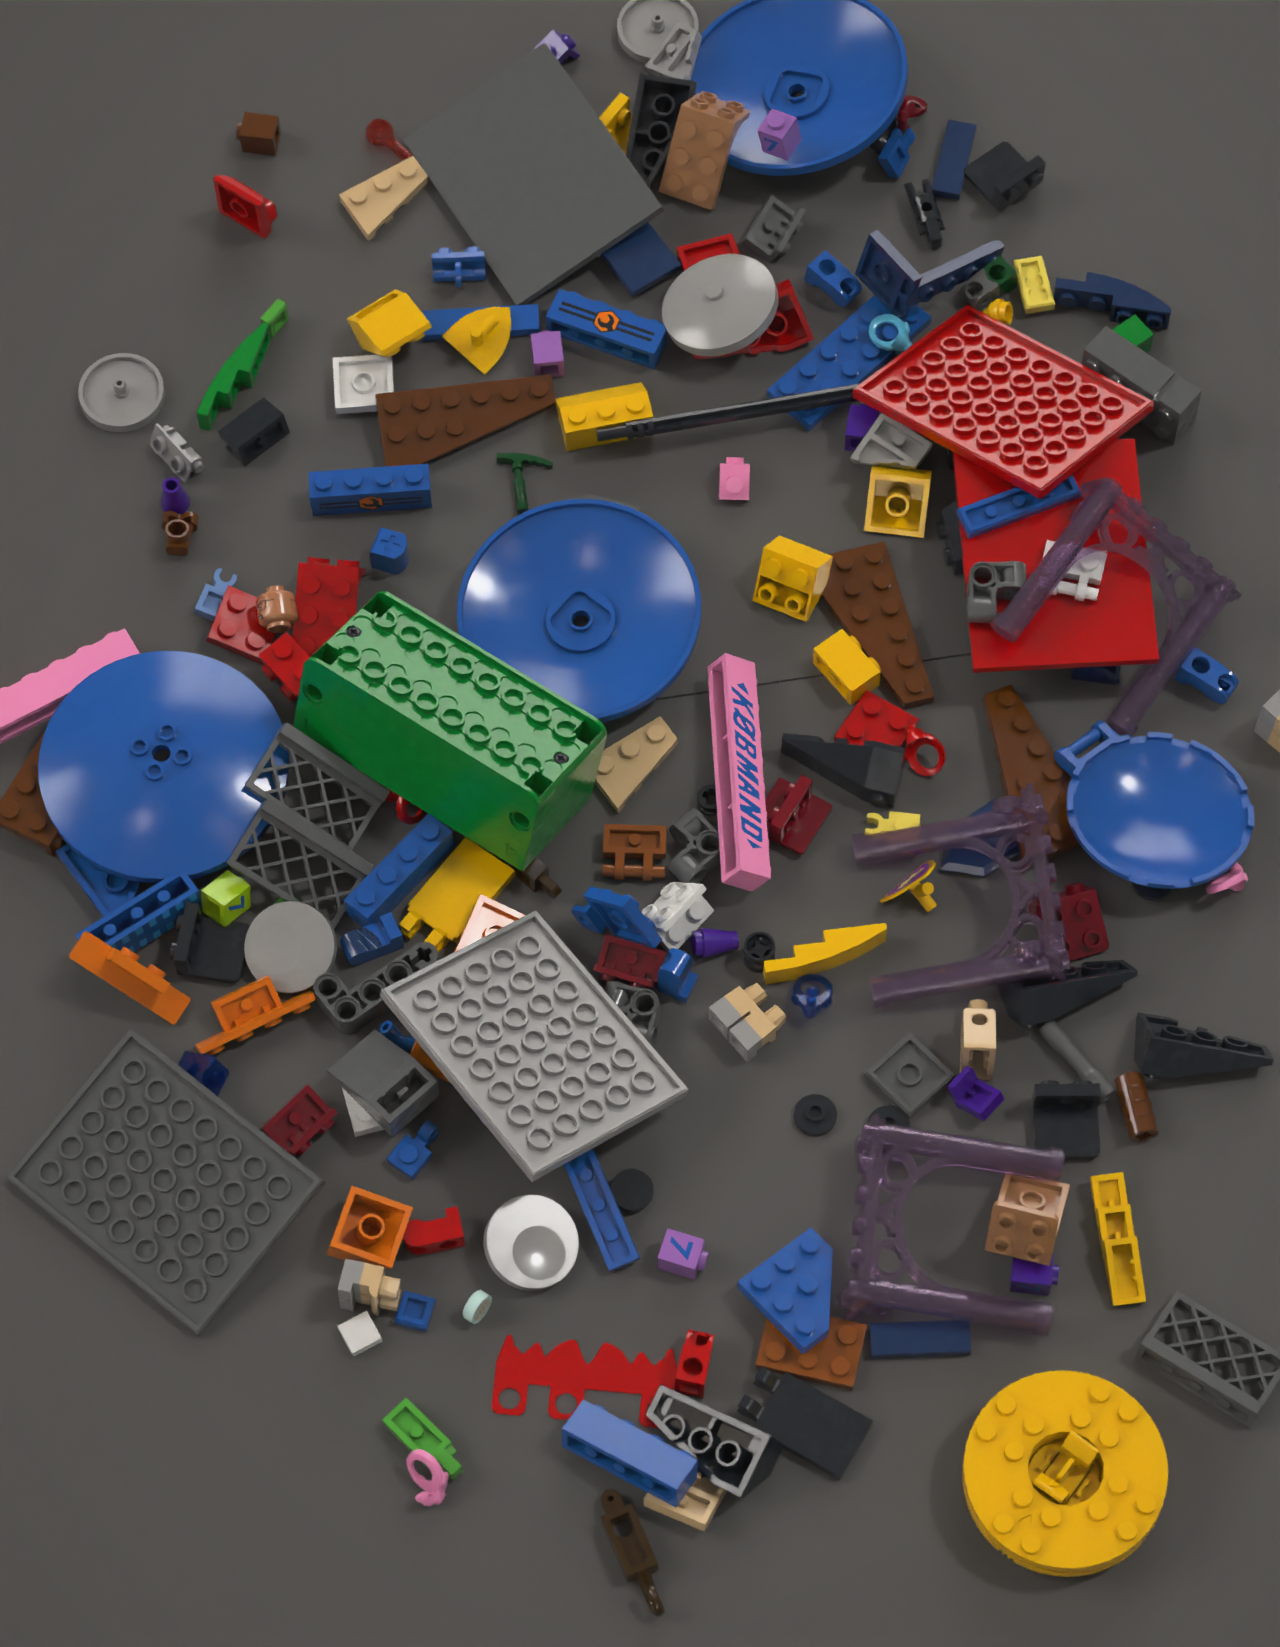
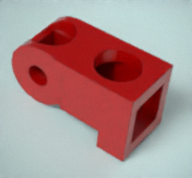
(434, 1235)
(694, 1363)

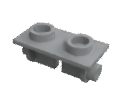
(169, 446)

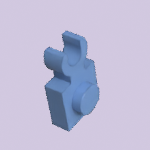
(212, 596)

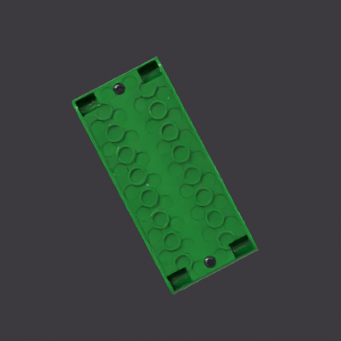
(450, 728)

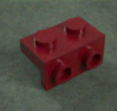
(629, 962)
(299, 1121)

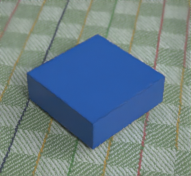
(415, 1311)

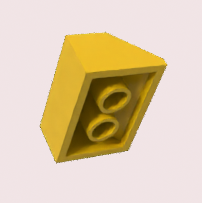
(600, 409)

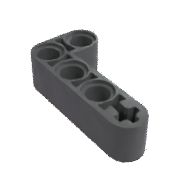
(355, 999)

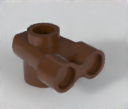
(179, 531)

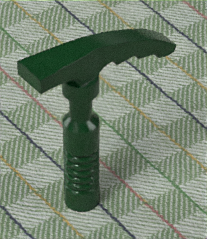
(517, 461)

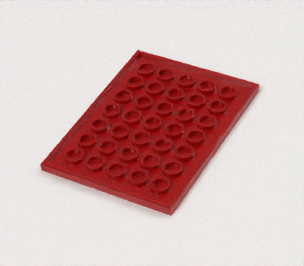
(1003, 401)
(1064, 630)

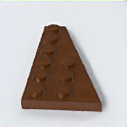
(443, 419)
(871, 608)

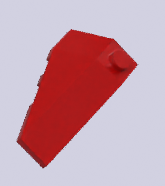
(786, 330)

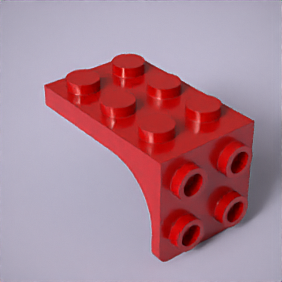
(324, 599)

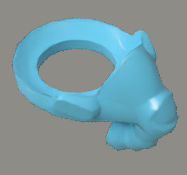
(900, 343)

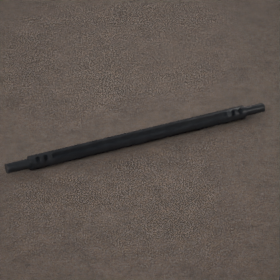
(728, 413)

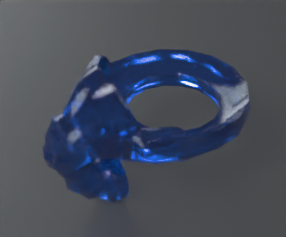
(810, 1002)

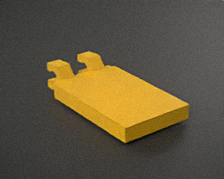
(452, 893)

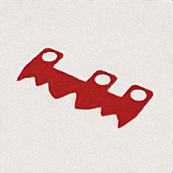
(569, 1373)

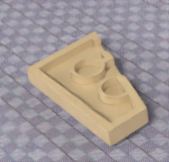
(380, 196)
(632, 760)

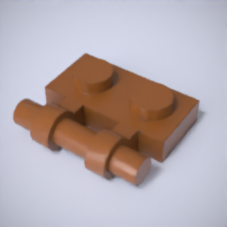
(634, 841)

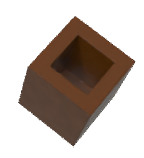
(259, 133)

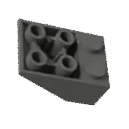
(385, 1082)

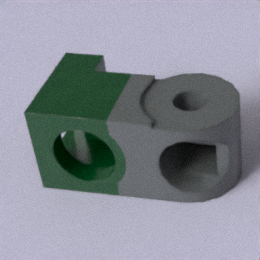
(989, 283)

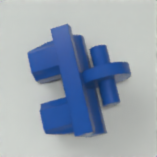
(458, 265)

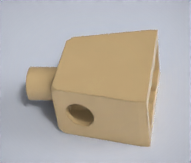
(978, 1033)

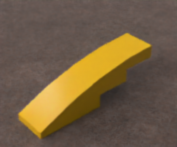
(836, 949)
(1117, 1239)

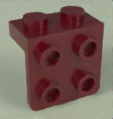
(1081, 920)

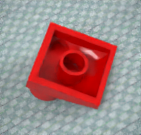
(244, 205)

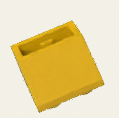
(389, 324)
(791, 577)

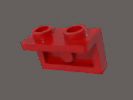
(284, 662)

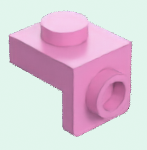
(734, 479)

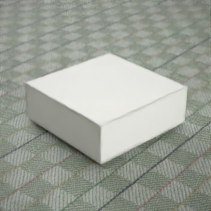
(360, 1333)

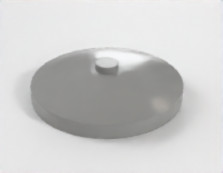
(720, 305)

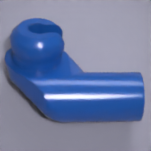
(391, 1032)

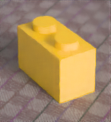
(846, 666)

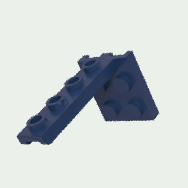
(901, 286)

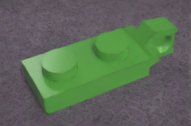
(420, 1433)

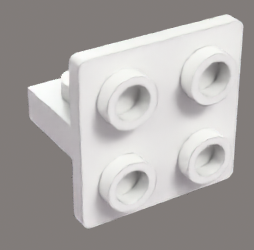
(678, 912)

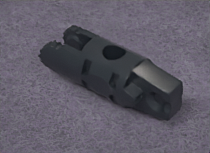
(926, 213)

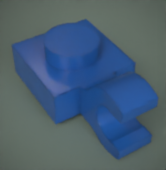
(895, 154)
(412, 1154)

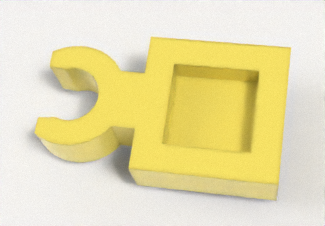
(896, 821)

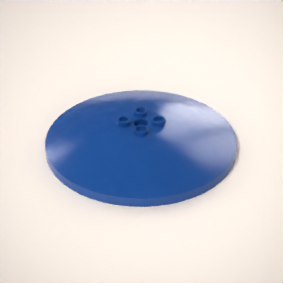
(832, 50)
(593, 564)
(153, 815)

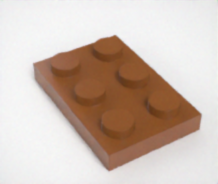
(829, 1362)

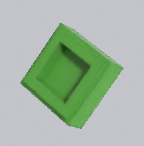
(275, 316)

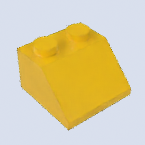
(898, 501)

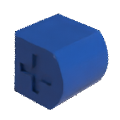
(389, 552)

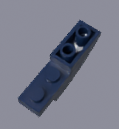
(1113, 295)

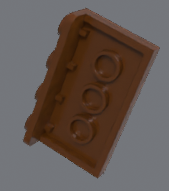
(24, 810)

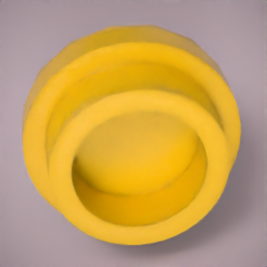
(1000, 311)

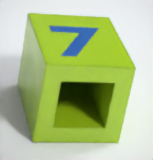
(226, 898)

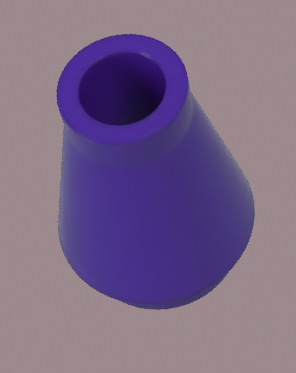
(174, 496)
(711, 942)

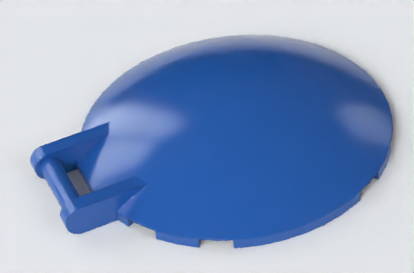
(1156, 807)

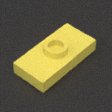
(1034, 285)

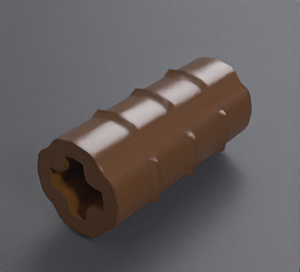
(1136, 1106)

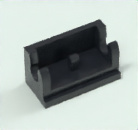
(254, 431)

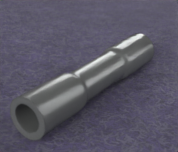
(1063, 1045)

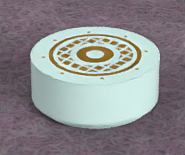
(477, 1306)

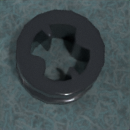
(705, 808)

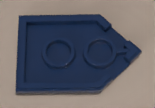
(972, 861)

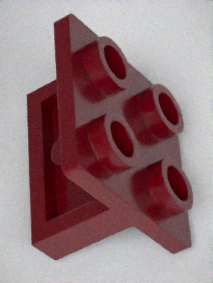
(795, 814)

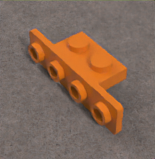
(130, 977)
(249, 1009)

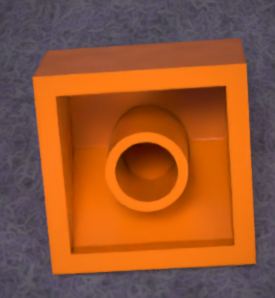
(369, 1228)

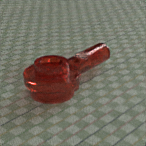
(381, 133)

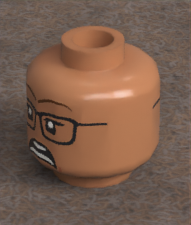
(276, 609)

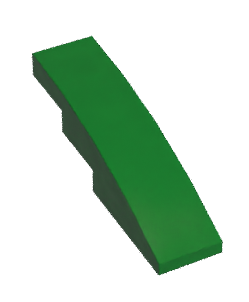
(238, 370)

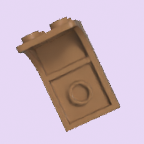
(701, 148)
(1027, 1218)

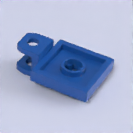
(617, 913)

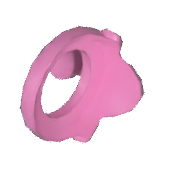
(1233, 880)
(434, 1487)

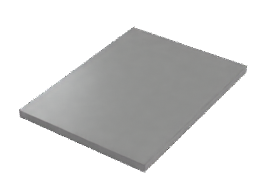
(534, 1045)

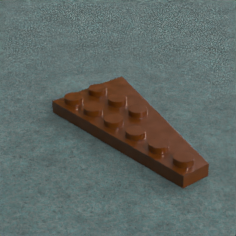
(1029, 759)

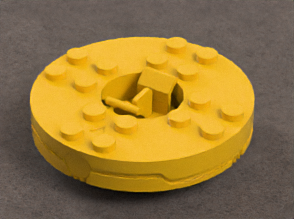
(1064, 1473)

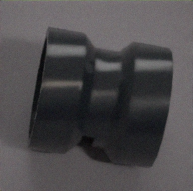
(758, 944)

